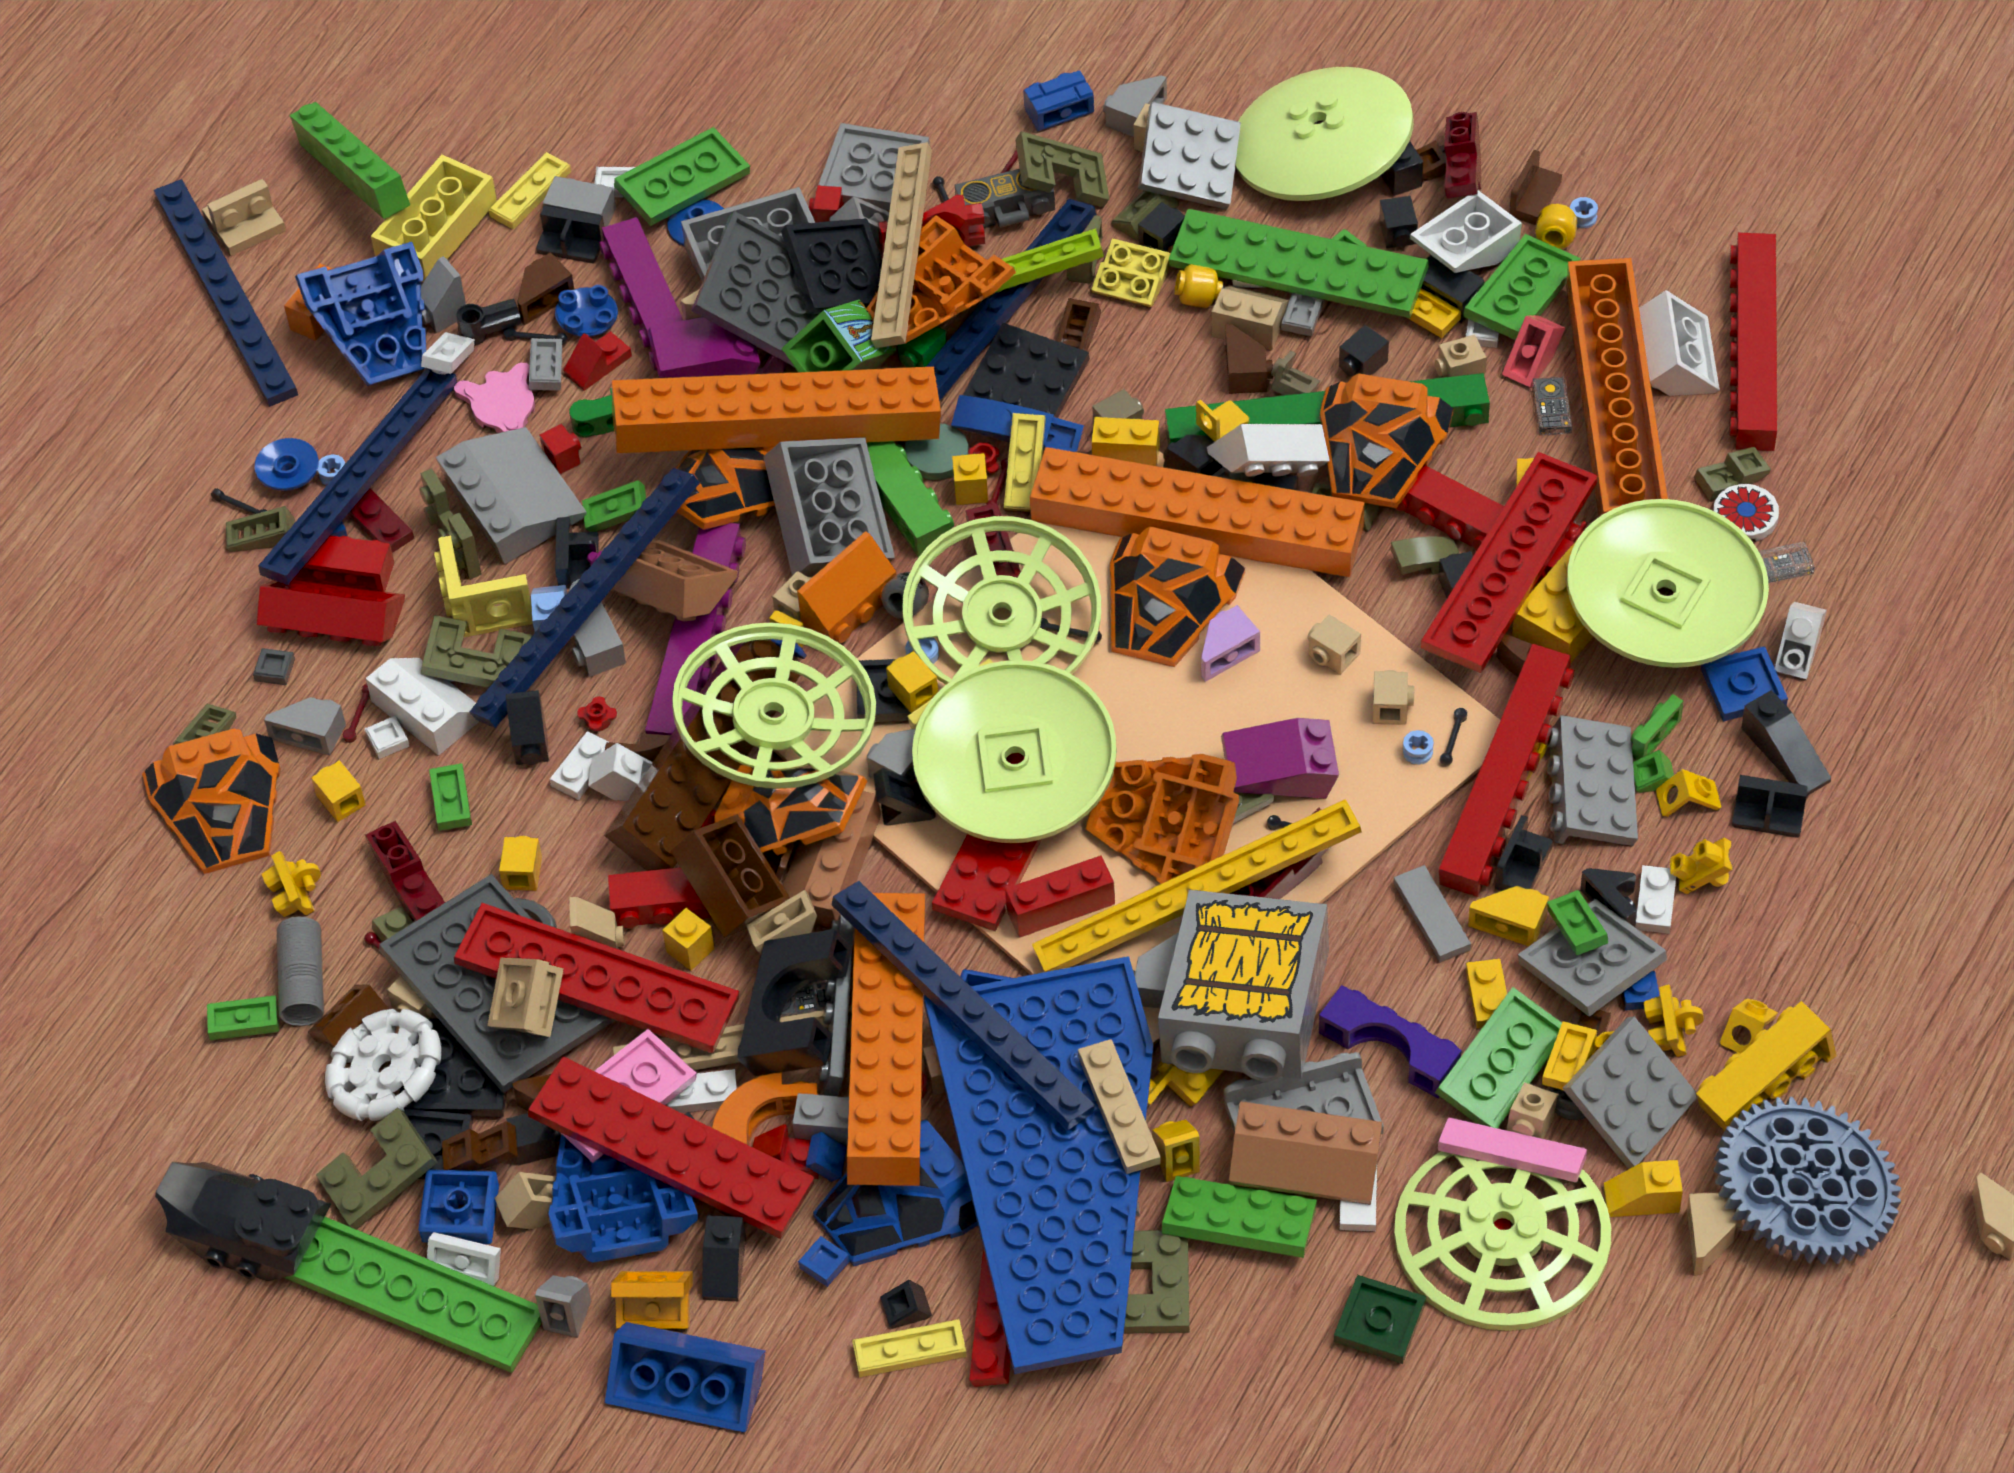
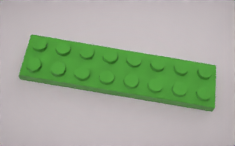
(1300, 263)
(418, 1294)

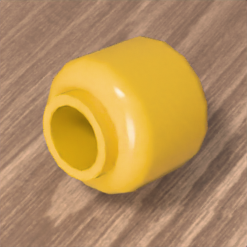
(1556, 225)
(1197, 286)

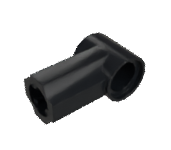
(479, 321)

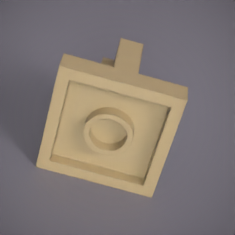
(244, 217)
(525, 996)

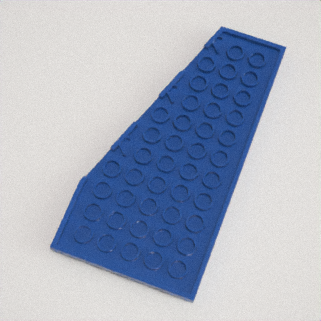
(1047, 1198)

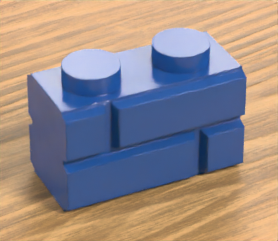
(1058, 100)

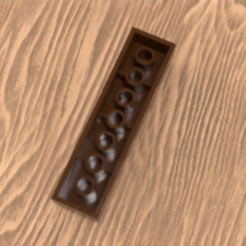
(678, 787)

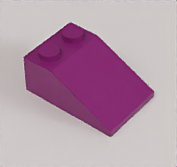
(700, 349)
(1283, 758)

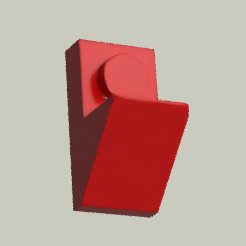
(596, 359)
(786, 1149)

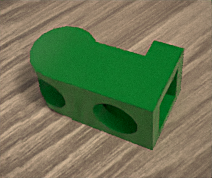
(595, 413)

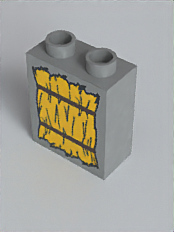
(1244, 985)

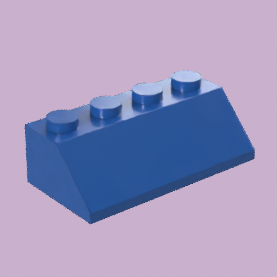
(684, 1376)

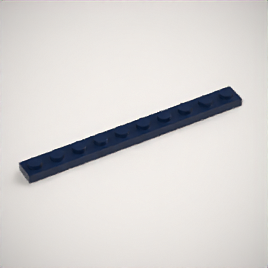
(226, 293)
(1000, 306)
(356, 476)
(585, 595)
(963, 1005)

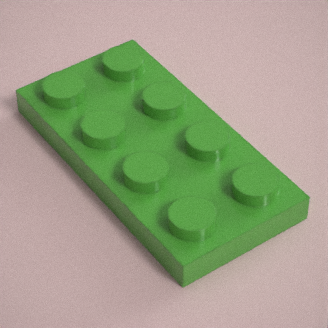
(681, 176)
(1520, 286)
(1500, 1060)
(1239, 1216)

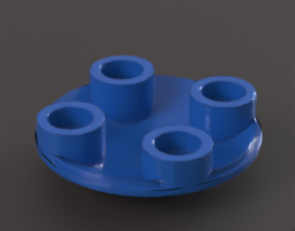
(586, 311)

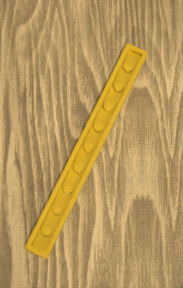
(1219, 876)

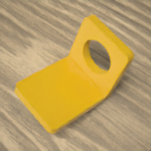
(1220, 420)
(1690, 788)
(1750, 1014)

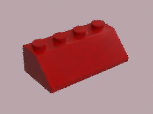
(329, 610)

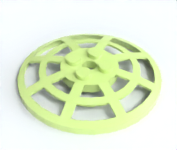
(1001, 592)
(778, 695)
(1501, 1246)

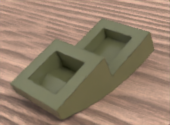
(1738, 468)
(1422, 553)

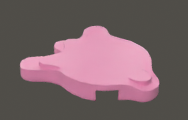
(502, 401)

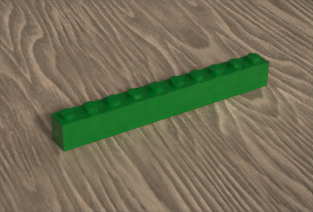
(1463, 393)

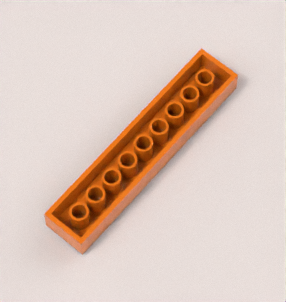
(1614, 383)
(774, 409)
(1237, 515)
(886, 1060)

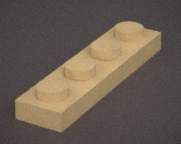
(1119, 1106)

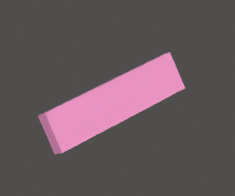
(1512, 1149)

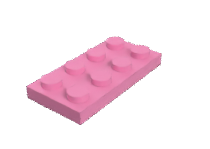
(648, 1069)

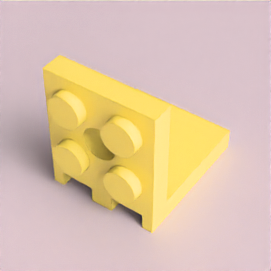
(476, 601)

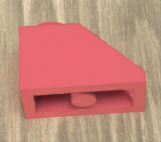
(1533, 349)

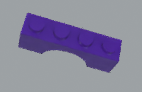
(1355, 1019)

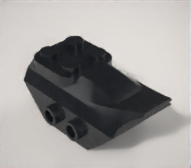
(240, 1219)

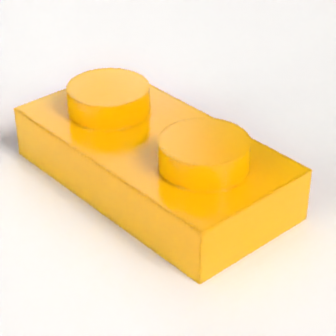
(1434, 314)
(1485, 987)
(1568, 1054)

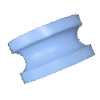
(1590, 208)
(327, 463)
(1417, 739)

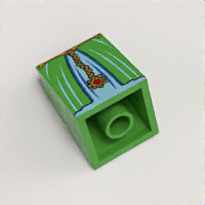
(837, 341)

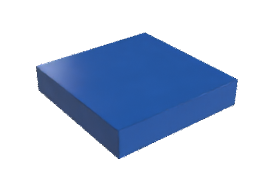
(1741, 679)

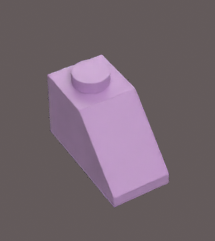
(1228, 642)

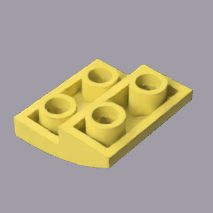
(1132, 273)

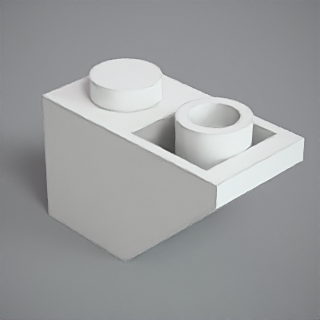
(1800, 639)
(617, 772)

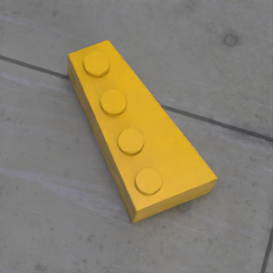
(1767, 1065)

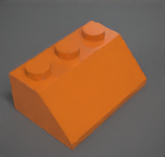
(846, 590)

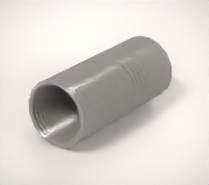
(300, 971)

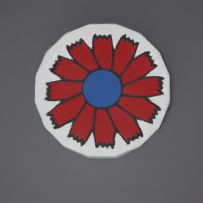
(1749, 508)

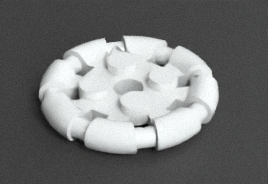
(367, 1053)

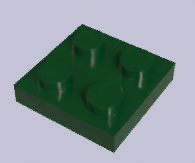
(1380, 1319)

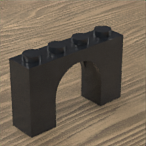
(783, 969)

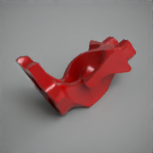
(965, 218)

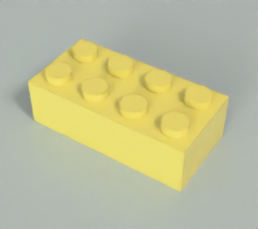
(441, 212)

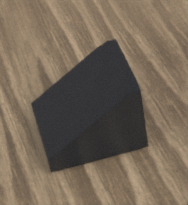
(905, 1304)

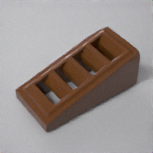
(1083, 309)

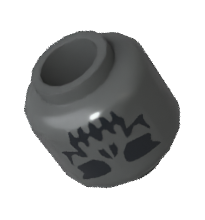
(893, 595)

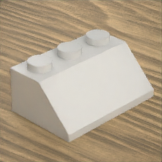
(1678, 347)
(1272, 449)
(422, 703)

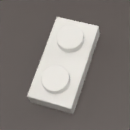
(447, 353)
(574, 772)
(1655, 900)
(706, 1092)
(465, 1256)

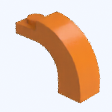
(757, 1102)

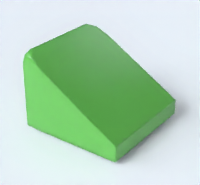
(1652, 771)

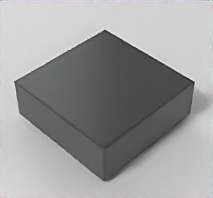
(274, 666)

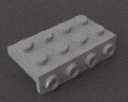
(1592, 781)
(1326, 1087)

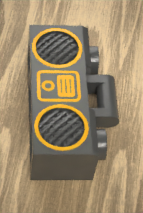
(1005, 198)

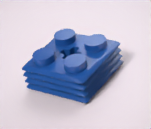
(446, 1191)

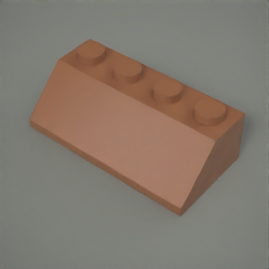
(675, 581)
(835, 861)
(1305, 1152)

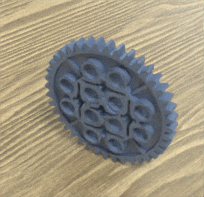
(1807, 1180)

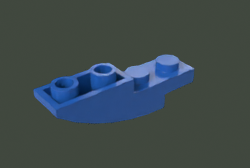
(995, 421)

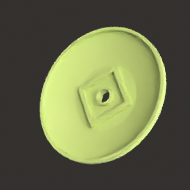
(1296, 160)
(1672, 545)
(1005, 711)

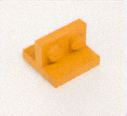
(653, 1298)

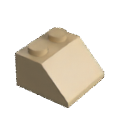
(1251, 312)

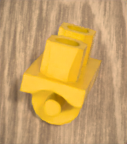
(1706, 864)
(296, 881)
(1675, 1019)

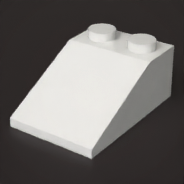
(1470, 234)

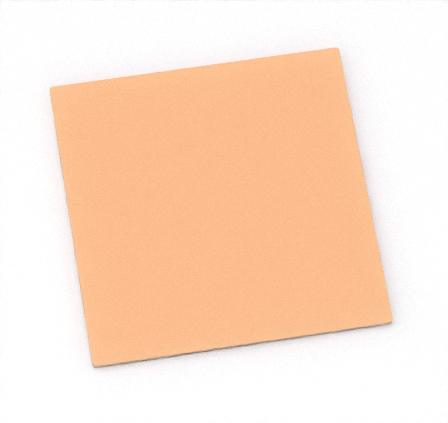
(1178, 714)

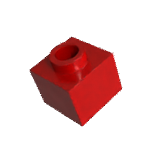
(826, 202)
(561, 448)

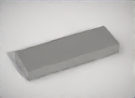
(1432, 913)

